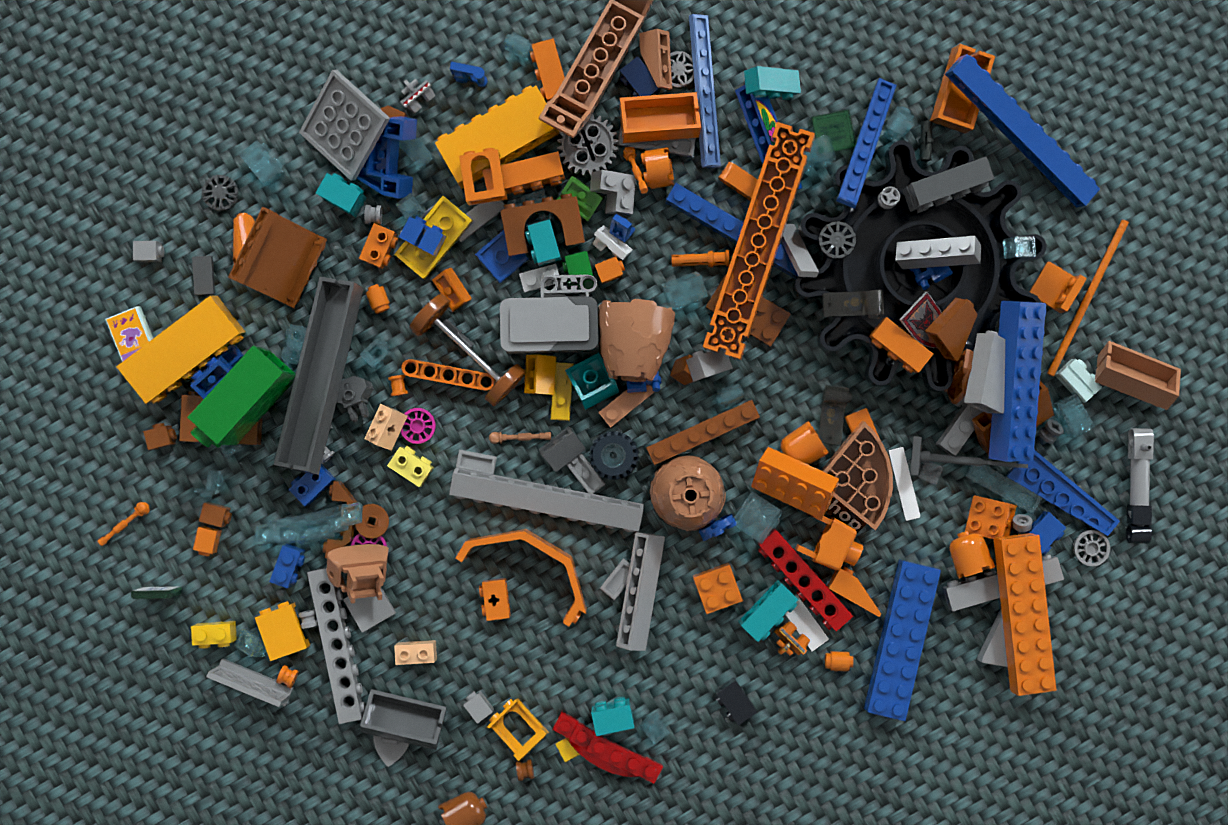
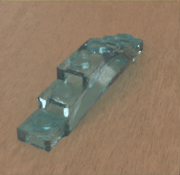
(309, 526)

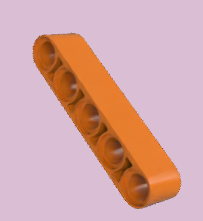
(440, 370)

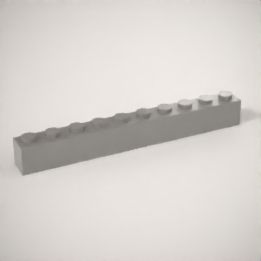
(546, 499)

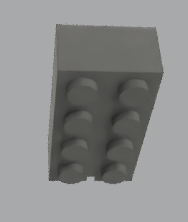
(948, 184)
(403, 719)

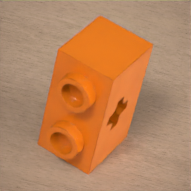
(499, 588)

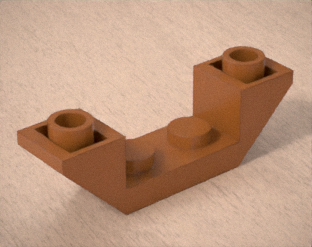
(340, 493)

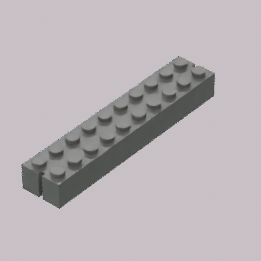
(319, 375)

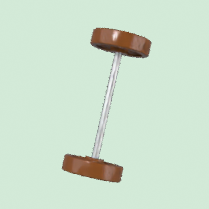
(431, 314)

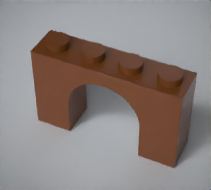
(564, 209)
(190, 402)
(983, 421)

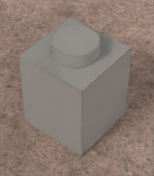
(147, 251)
(478, 706)

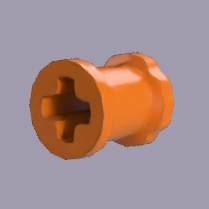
(398, 385)

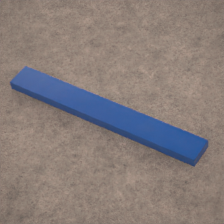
(866, 143)

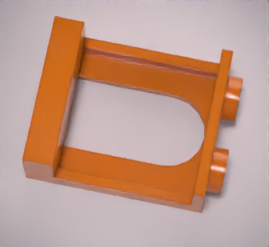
(498, 192)

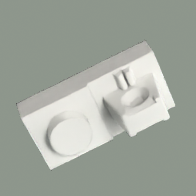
(605, 239)
(532, 279)

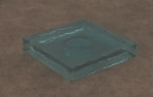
(757, 517)

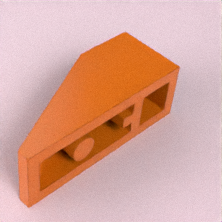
(850, 587)

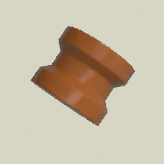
(525, 770)

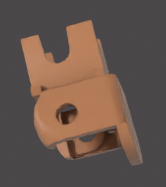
(364, 568)

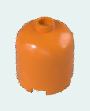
(804, 444)
(970, 554)

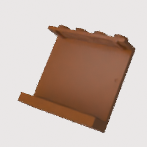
(277, 257)

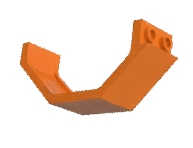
(579, 604)

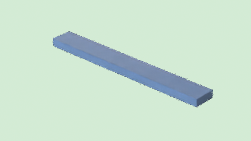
(705, 90)

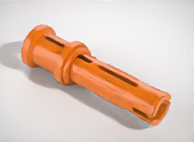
(711, 259)

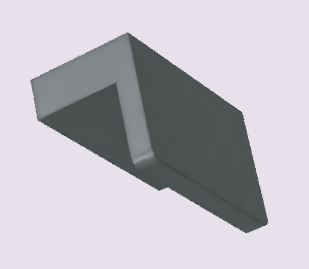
(562, 449)

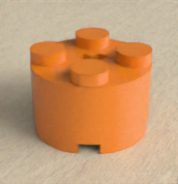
(658, 168)

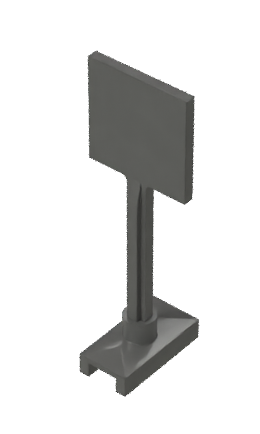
(925, 456)

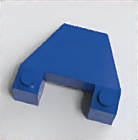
(382, 164)

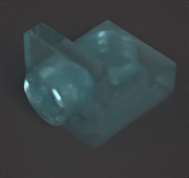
(1019, 247)
(250, 644)

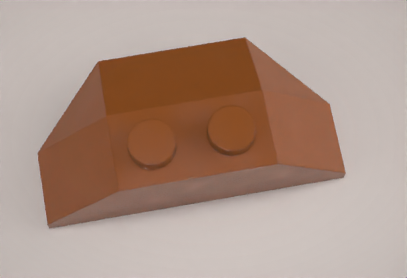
(961, 371)

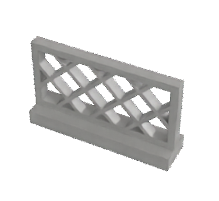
(250, 683)

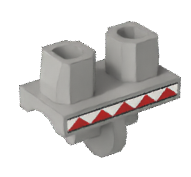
(410, 101)

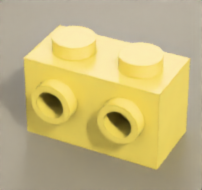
(411, 466)

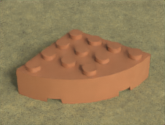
(863, 475)

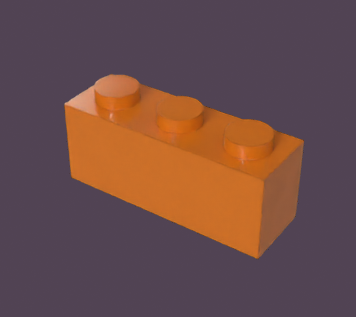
(549, 67)
(900, 345)

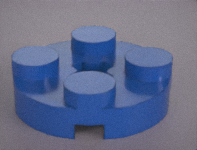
(716, 527)

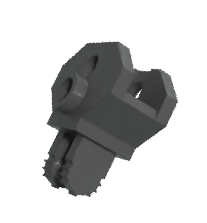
(355, 394)

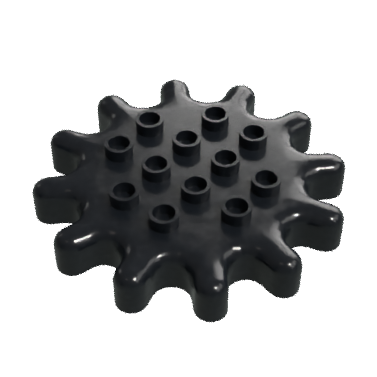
(874, 263)

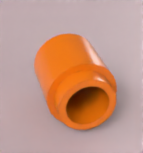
(377, 298)
(838, 661)

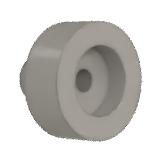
(1022, 523)

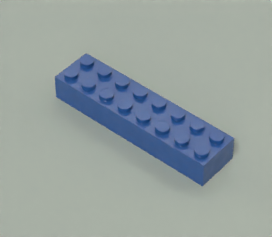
(1015, 430)
(902, 640)

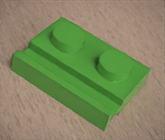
(587, 200)

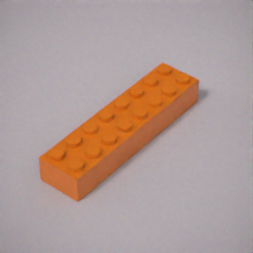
(1025, 614)

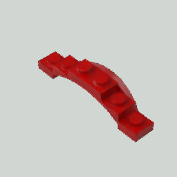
(605, 752)

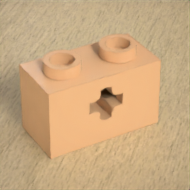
(385, 427)
(415, 652)

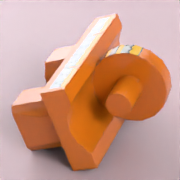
(797, 645)

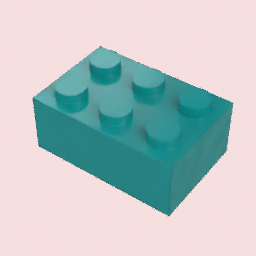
(768, 611)

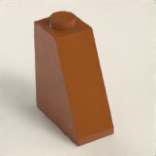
(953, 328)

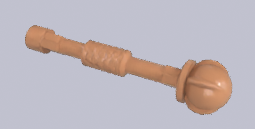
(495, 437)

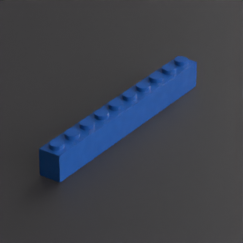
(1022, 130)

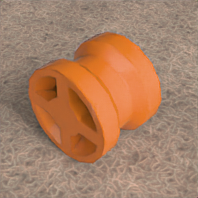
(287, 676)

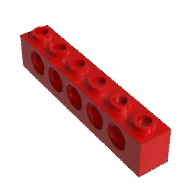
(840, 614)

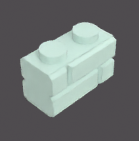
(1078, 379)

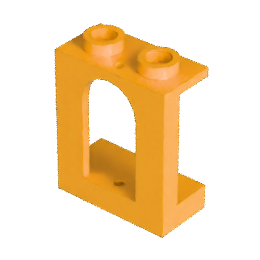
(498, 726)

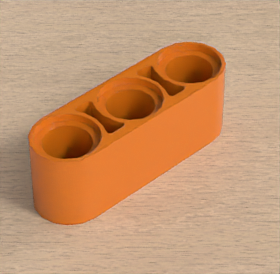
(738, 180)

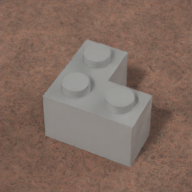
(619, 190)

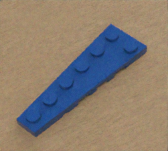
(1063, 493)

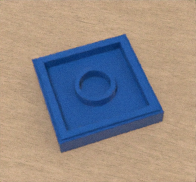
(496, 258)

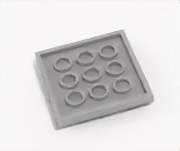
(344, 125)

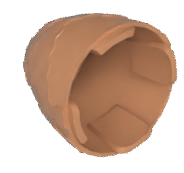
(634, 338)
(669, 492)

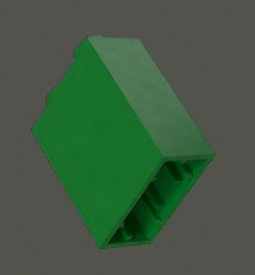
(241, 398)

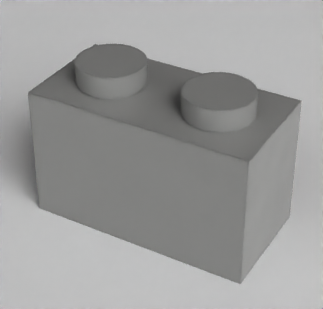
(708, 364)

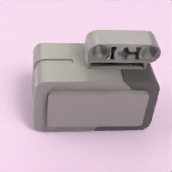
(551, 322)

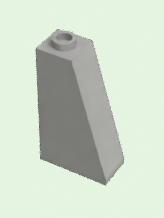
(987, 374)
(994, 647)

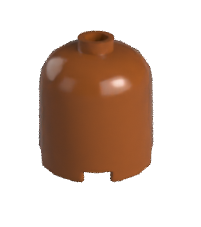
(464, 810)

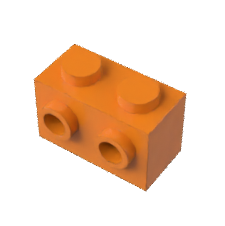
(379, 246)

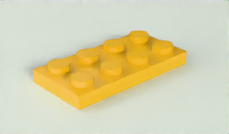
(446, 217)

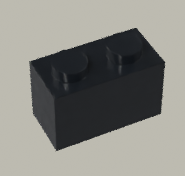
(735, 701)

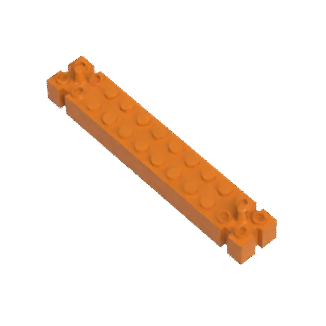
(759, 240)

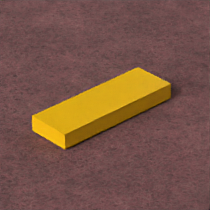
(562, 393)

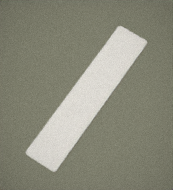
(904, 483)

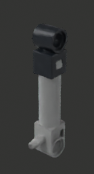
(1139, 511)

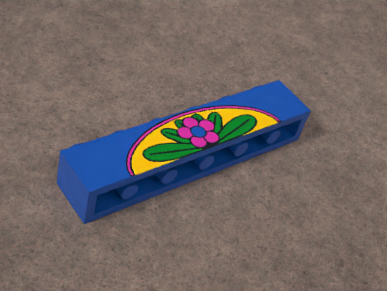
(760, 120)

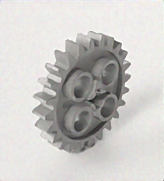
(603, 139)

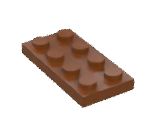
(768, 319)

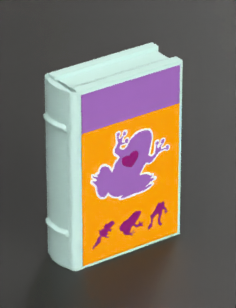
(129, 331)

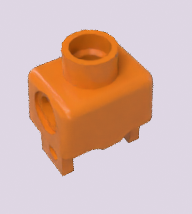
(834, 545)

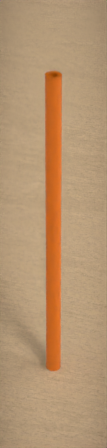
(1087, 298)

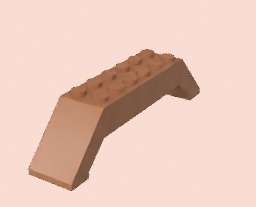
(595, 65)

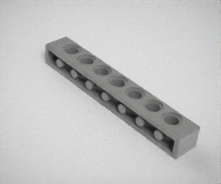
(345, 712)

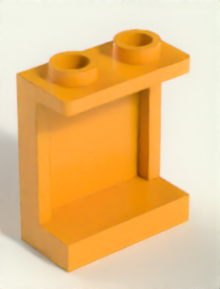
(281, 631)

